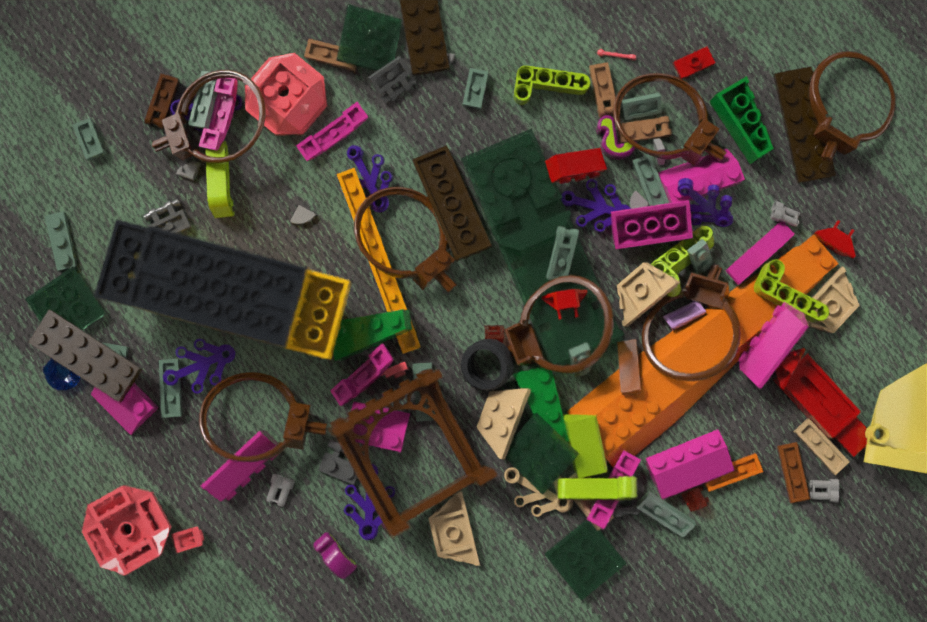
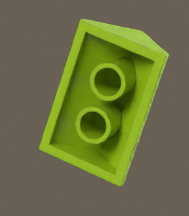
(586, 440)

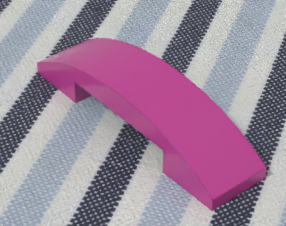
(222, 114)
(333, 133)
(364, 376)
(603, 509)

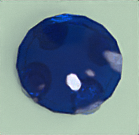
(60, 376)

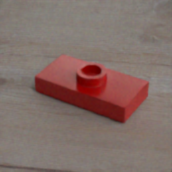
(693, 63)

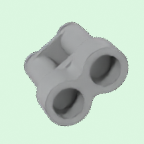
(781, 213)
(282, 483)
(831, 493)

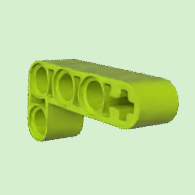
(552, 85)
(219, 184)
(680, 253)
(791, 294)
(597, 488)

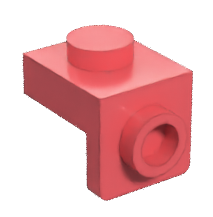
(397, 370)
(187, 539)

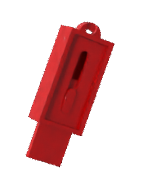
(826, 405)

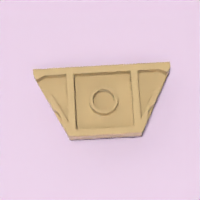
(643, 290)
(840, 300)
(501, 418)
(453, 531)

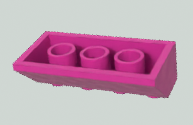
(705, 173)
(651, 224)
(773, 343)
(689, 464)
(236, 473)

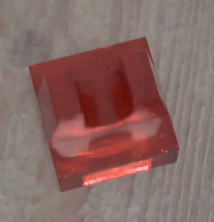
(494, 332)
(695, 499)

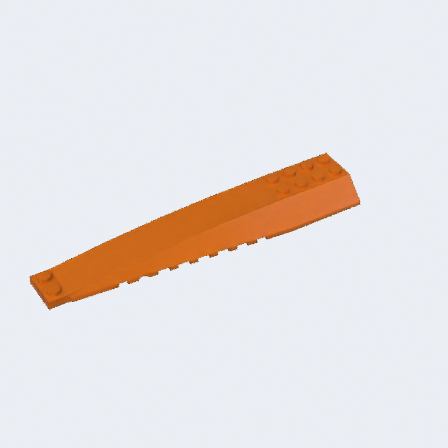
(640, 418)

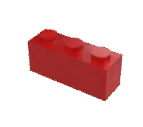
(576, 165)

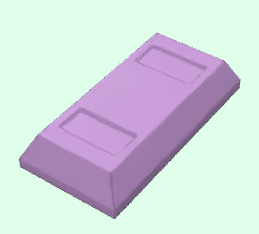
(684, 315)

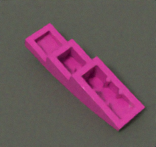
(759, 252)

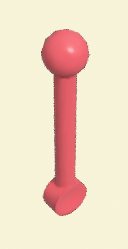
(601, 52)

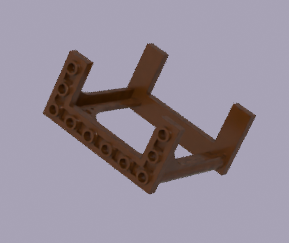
(429, 388)

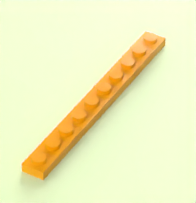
(373, 243)

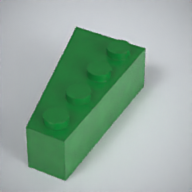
(742, 119)
(369, 331)
(543, 397)

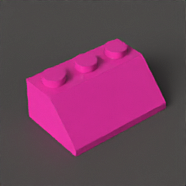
(132, 411)
(388, 432)

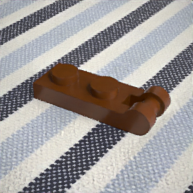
(162, 100)

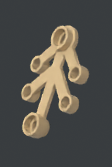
(537, 496)

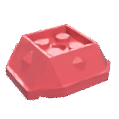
(300, 107)
(106, 529)

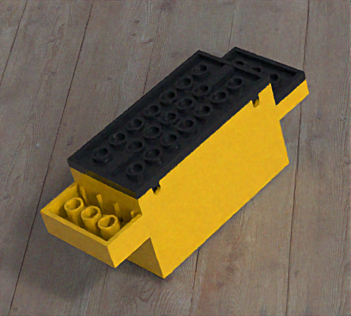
(223, 288)

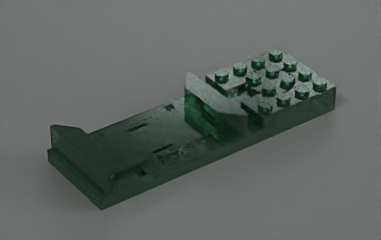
(524, 219)

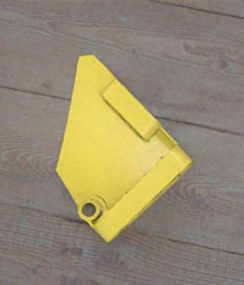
(902, 424)

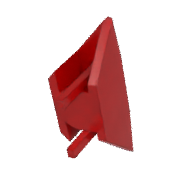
(837, 240)
(565, 300)
(788, 366)

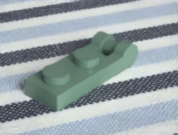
(562, 253)

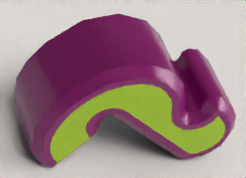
(609, 143)
(334, 556)

